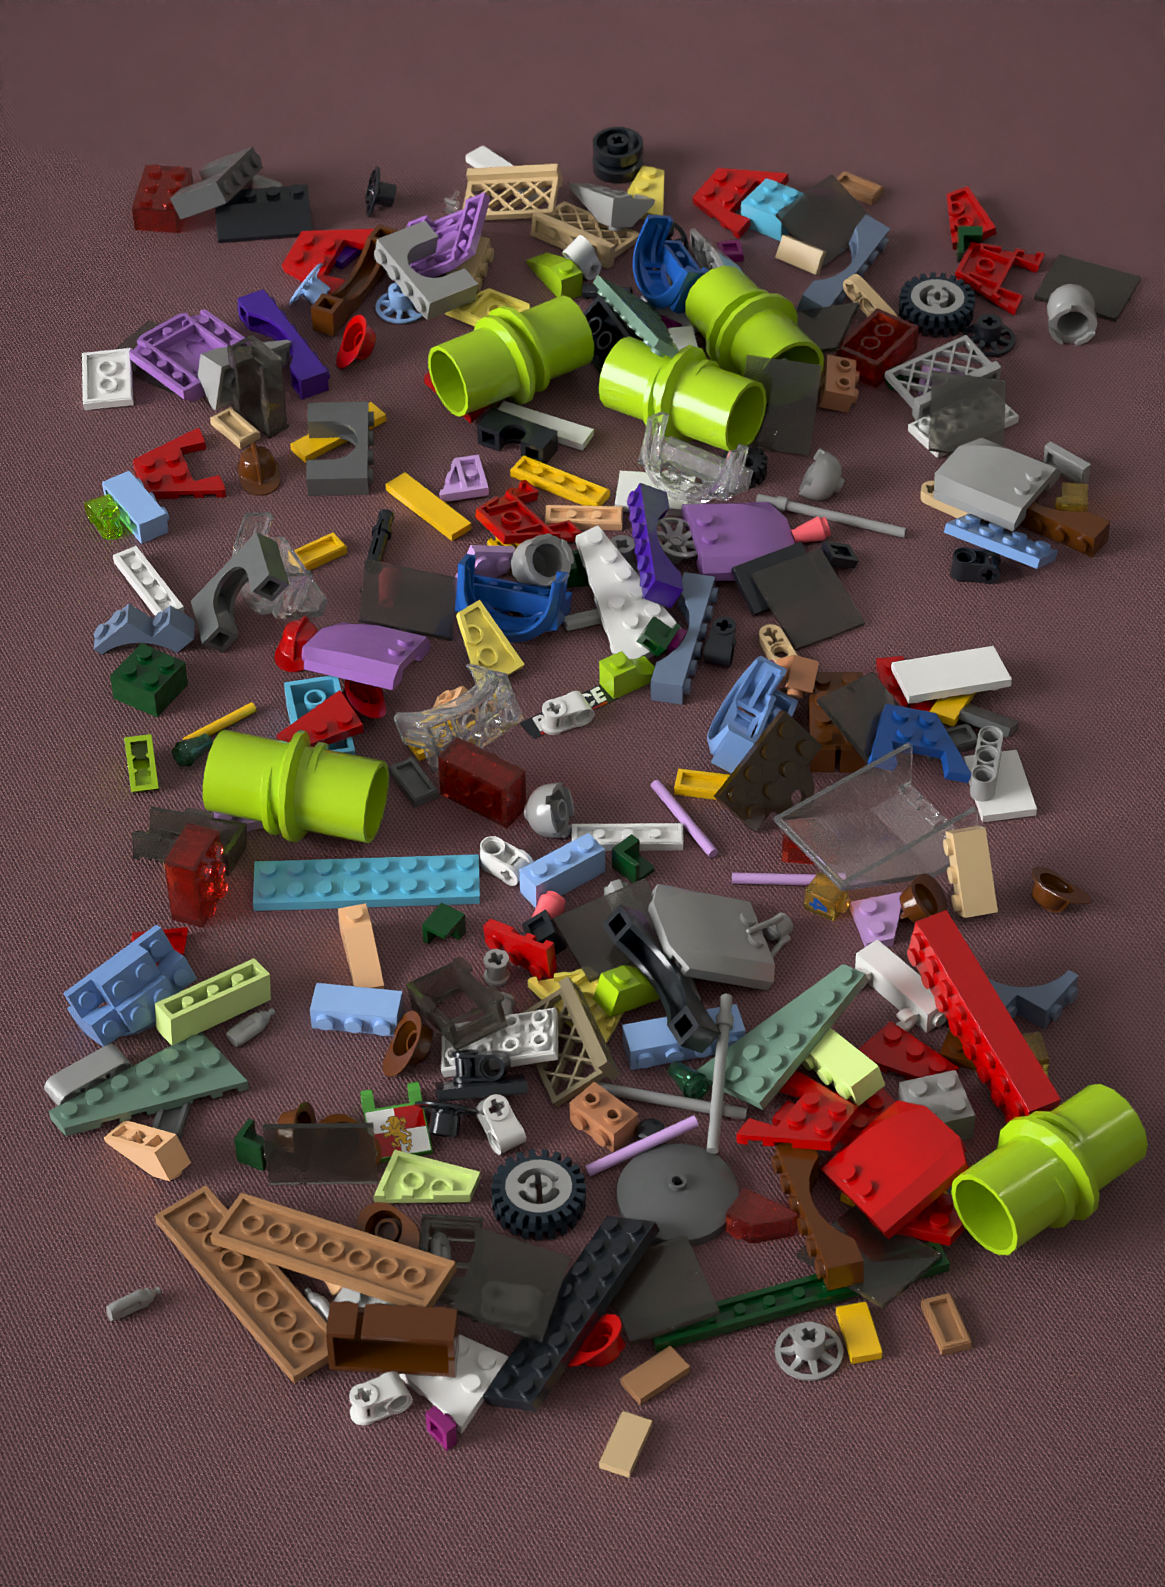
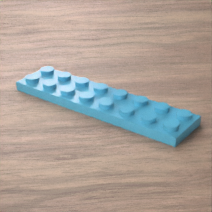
(366, 880)

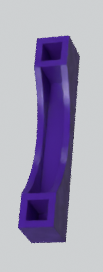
(264, 317)
(658, 576)

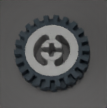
(937, 294)
(516, 1197)

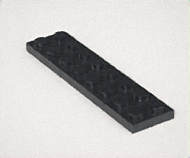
(580, 1303)

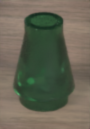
(190, 750)
(690, 1082)

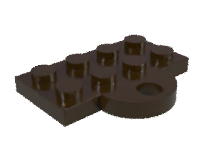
(771, 773)

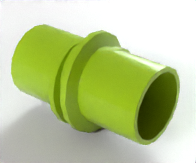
(745, 321)
(511, 355)
(693, 390)
(295, 786)
(1049, 1169)

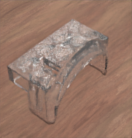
(719, 476)
(302, 594)
(476, 716)

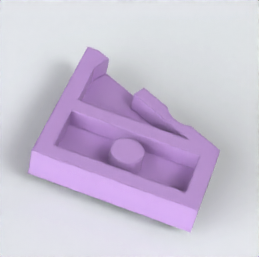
(465, 480)
(491, 560)

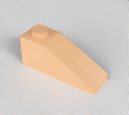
(360, 946)
(150, 1148)

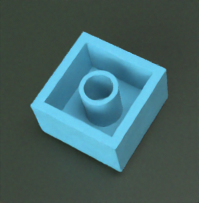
(764, 204)

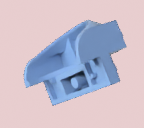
(131, 988)

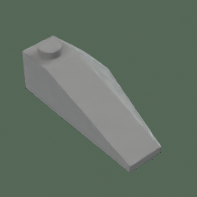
(612, 206)
(706, 253)
(219, 377)

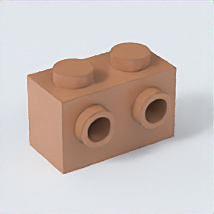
(838, 383)
(799, 675)
(603, 1117)

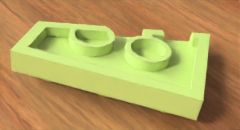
(425, 1180)

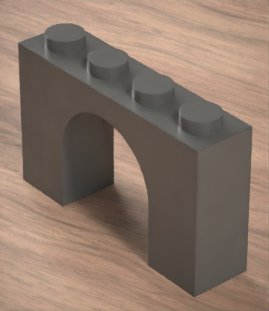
(220, 182)
(350, 473)
(213, 606)

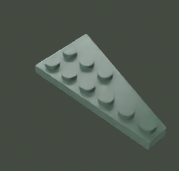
(775, 1048)
(161, 1081)

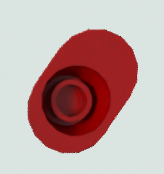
(356, 343)
(289, 651)
(365, 699)
(602, 1344)

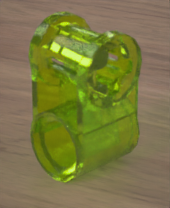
(104, 516)

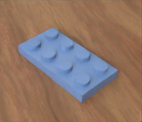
(996, 539)

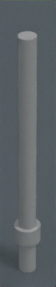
(783, 504)
(724, 1022)
(672, 1100)

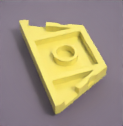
(484, 303)
(547, 987)

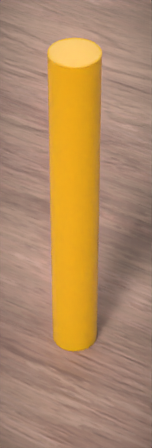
(225, 721)

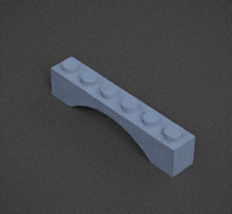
(864, 245)
(673, 673)

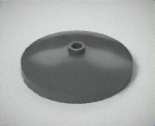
(679, 1190)

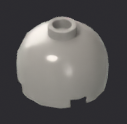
(822, 477)
(550, 810)

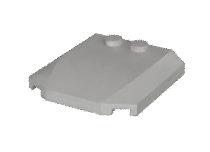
(992, 482)
(711, 937)

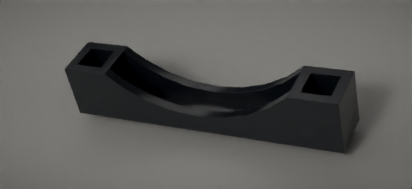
(684, 1011)

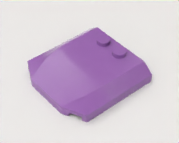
(457, 237)
(175, 347)
(734, 534)
(364, 653)

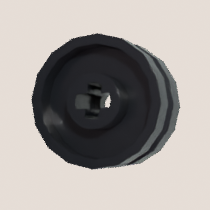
(617, 154)

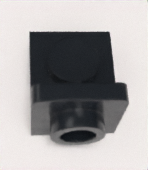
(839, 554)
(545, 929)

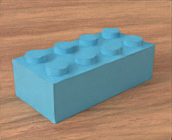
(306, 695)

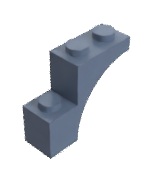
(130, 625)
(1039, 1003)

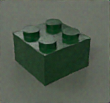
(149, 680)

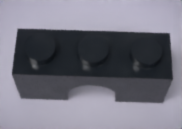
(502, 428)

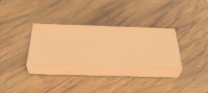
(586, 516)

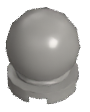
(1071, 315)
(539, 560)

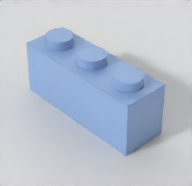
(137, 507)
(563, 869)
(356, 1009)

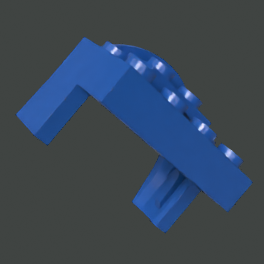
(671, 257)
(541, 606)

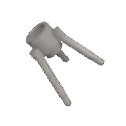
(775, 929)

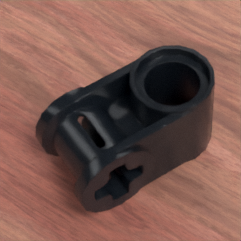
(972, 565)
(721, 642)
(474, 1065)

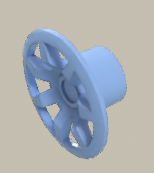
(311, 287)
(396, 302)

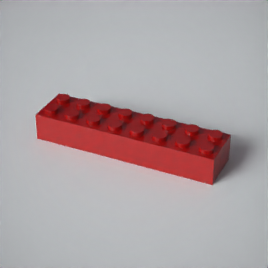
(979, 1019)

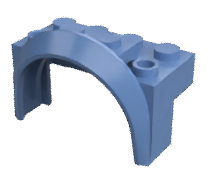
(756, 694)

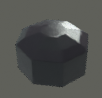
(648, 1127)

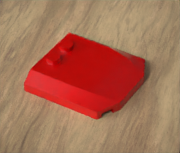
(897, 1165)

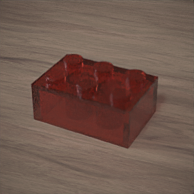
(152, 204)
(879, 344)
(482, 782)
(195, 875)

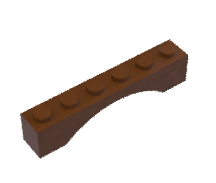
(335, 308)
(1076, 530)
(835, 1253)

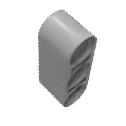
(986, 763)
(86, 1073)

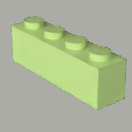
(212, 1001)
(844, 1068)

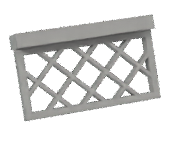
(921, 404)

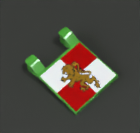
(398, 1126)

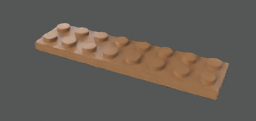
(333, 1252)
(250, 1287)

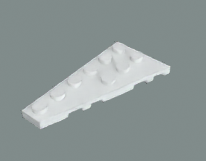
(618, 594)
(453, 1395)

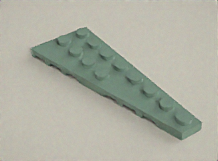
(640, 317)

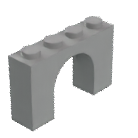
(427, 294)

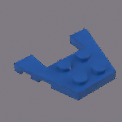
(924, 733)

